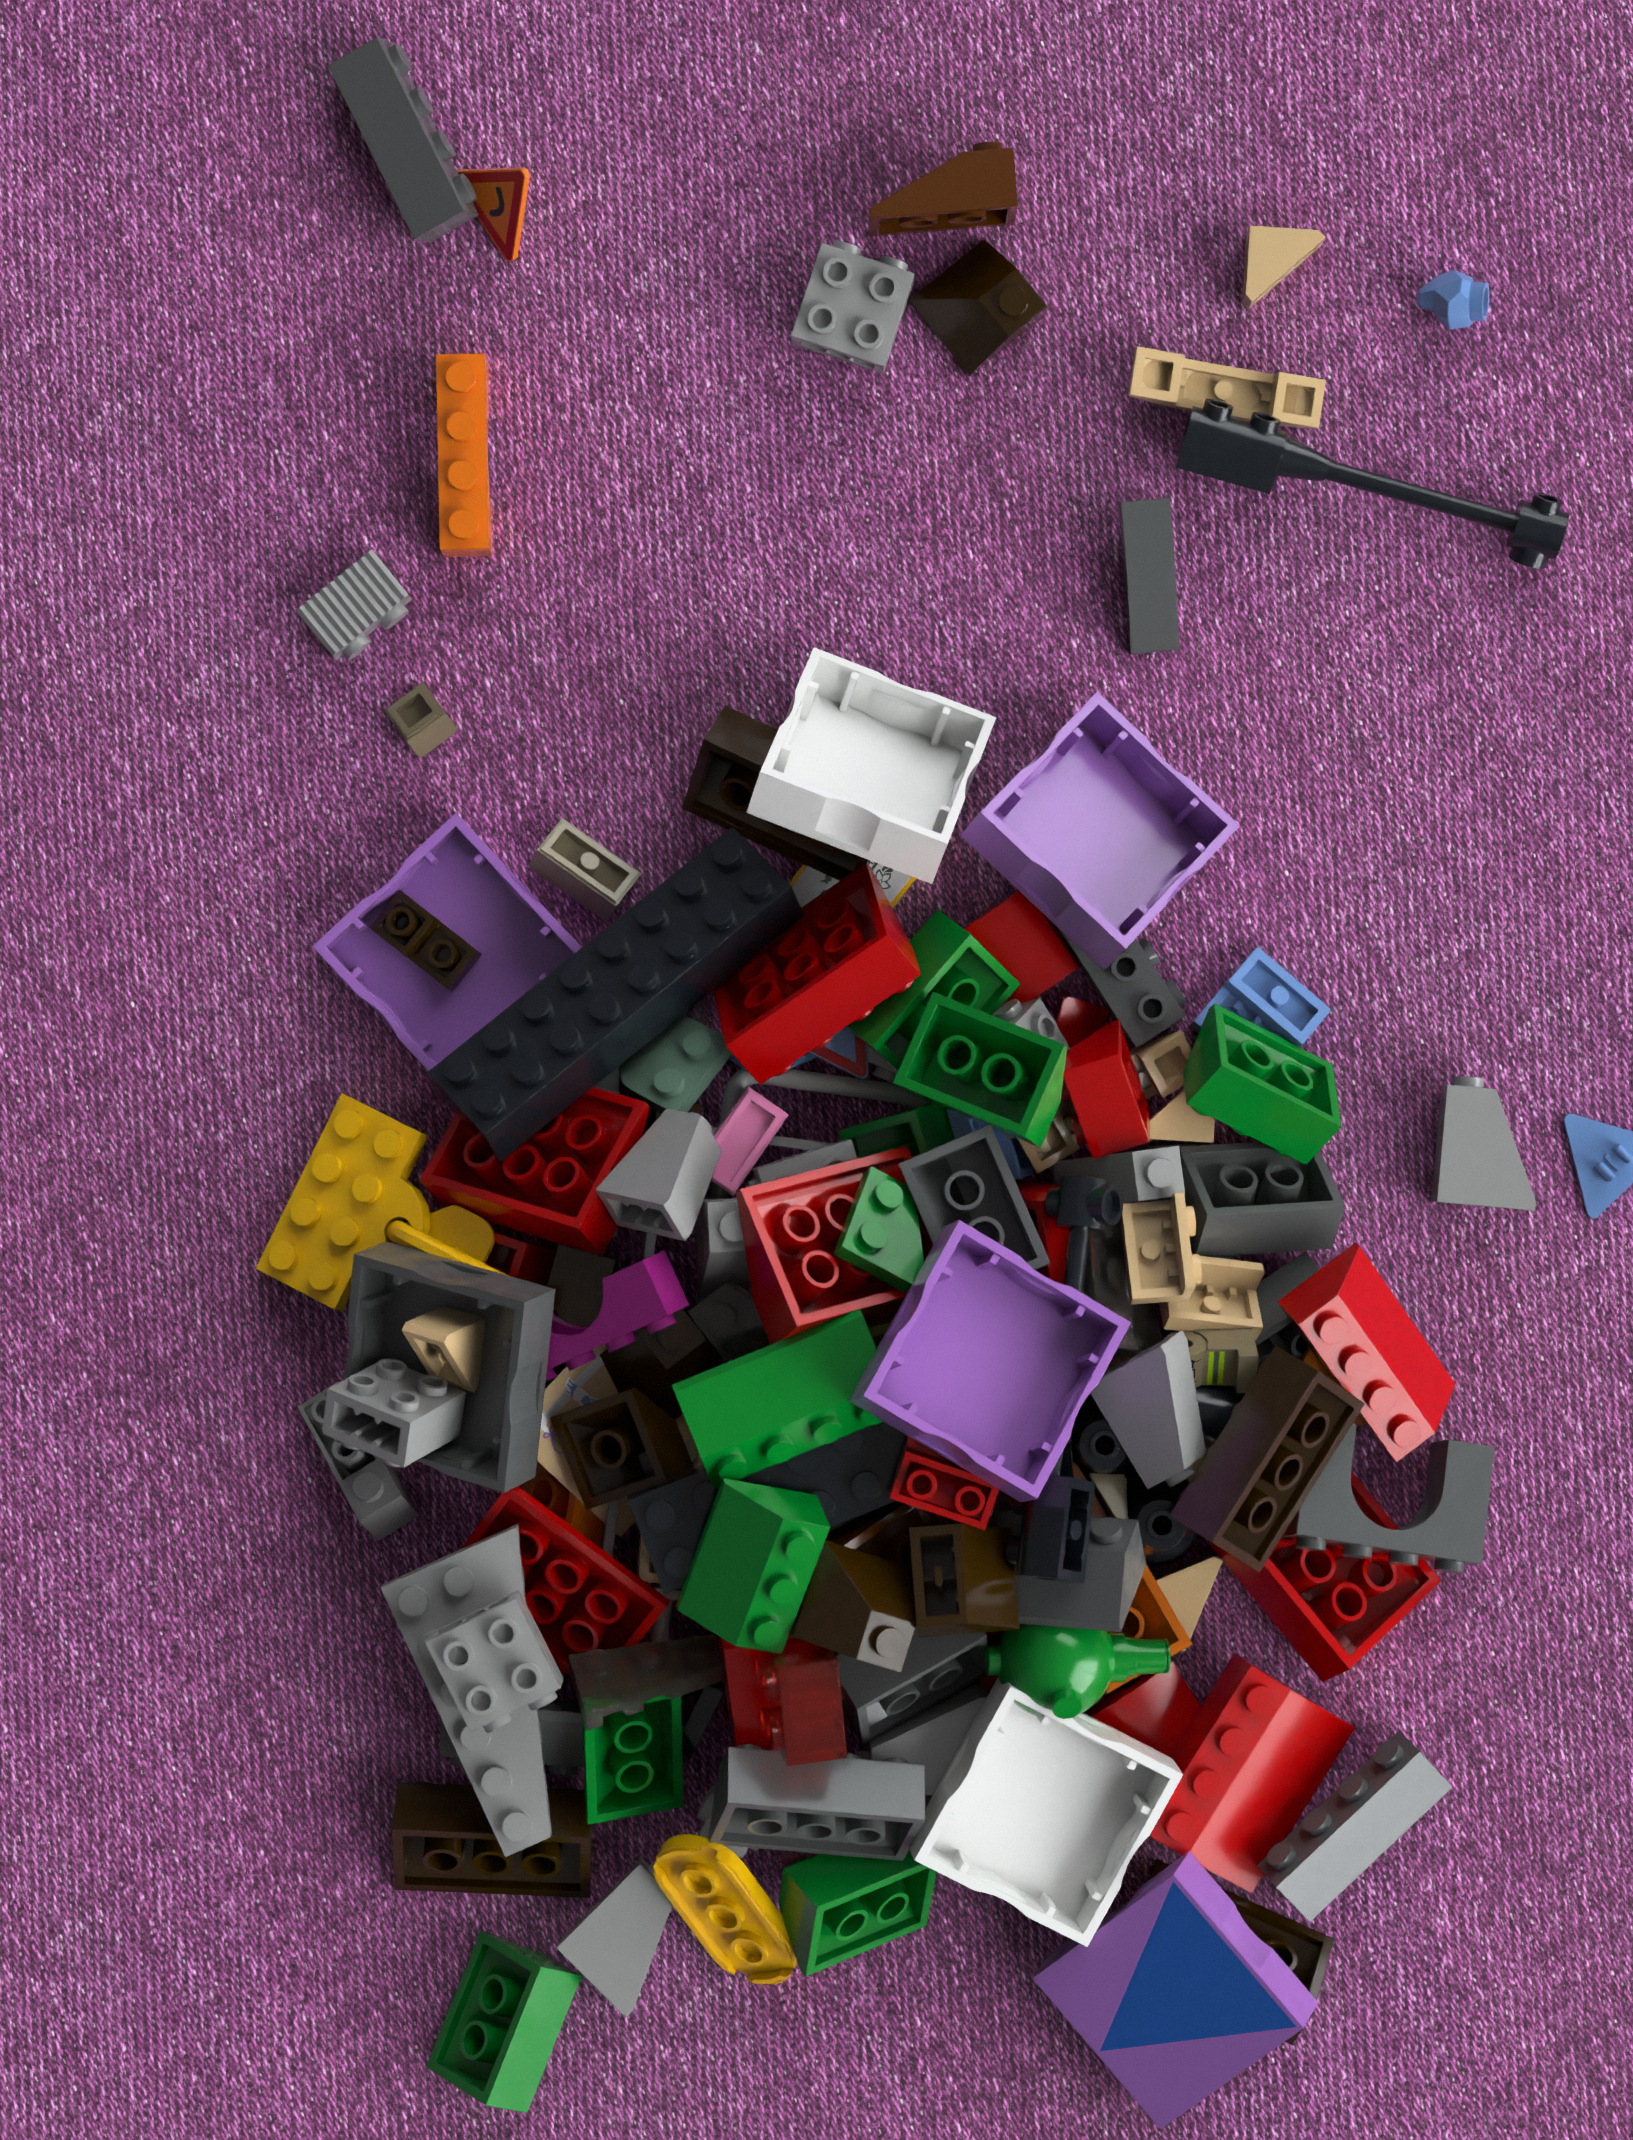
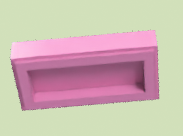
(744, 1138)

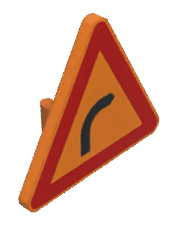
(501, 204)

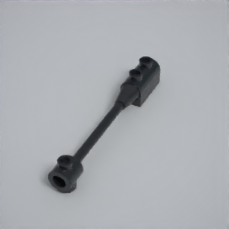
(1257, 452)
(1059, 1520)

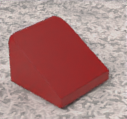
(1079, 1019)

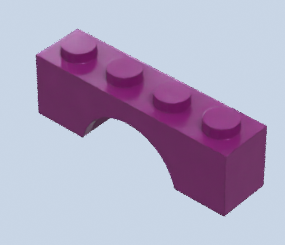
(632, 1299)

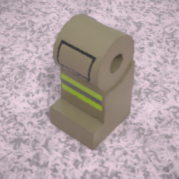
(1223, 1357)

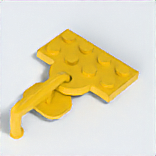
(355, 1199)

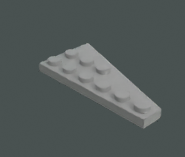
(506, 1762)

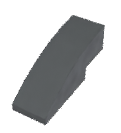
(1149, 575)

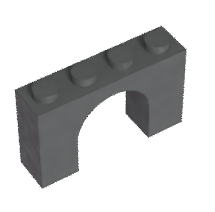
(1444, 1531)

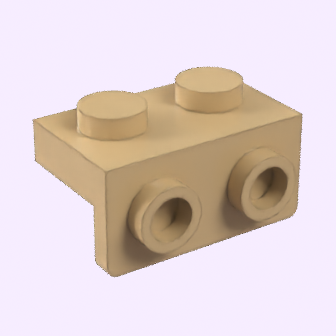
(1159, 1250)
(1221, 1301)

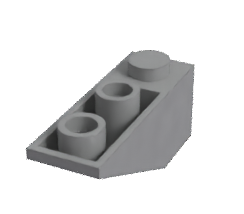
(364, 1478)

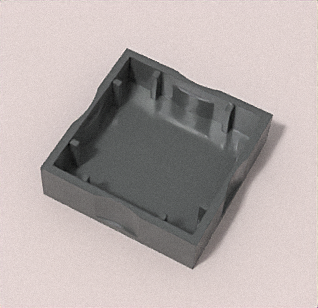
(505, 1412)

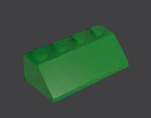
(779, 1399)

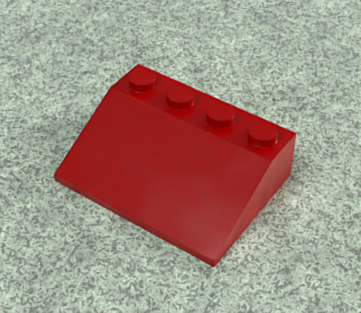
(816, 977)
(550, 1178)
(791, 1242)
(571, 1584)
(1331, 1602)
(1247, 1771)

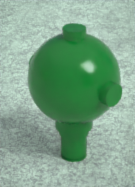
(1070, 1666)

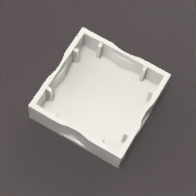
(871, 765)
(1044, 1811)

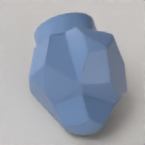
(1455, 299)

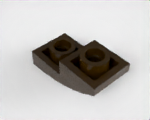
(425, 940)

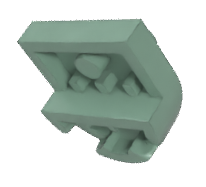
(675, 1065)

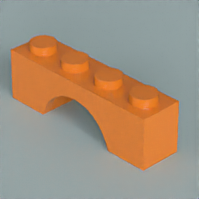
(463, 455)

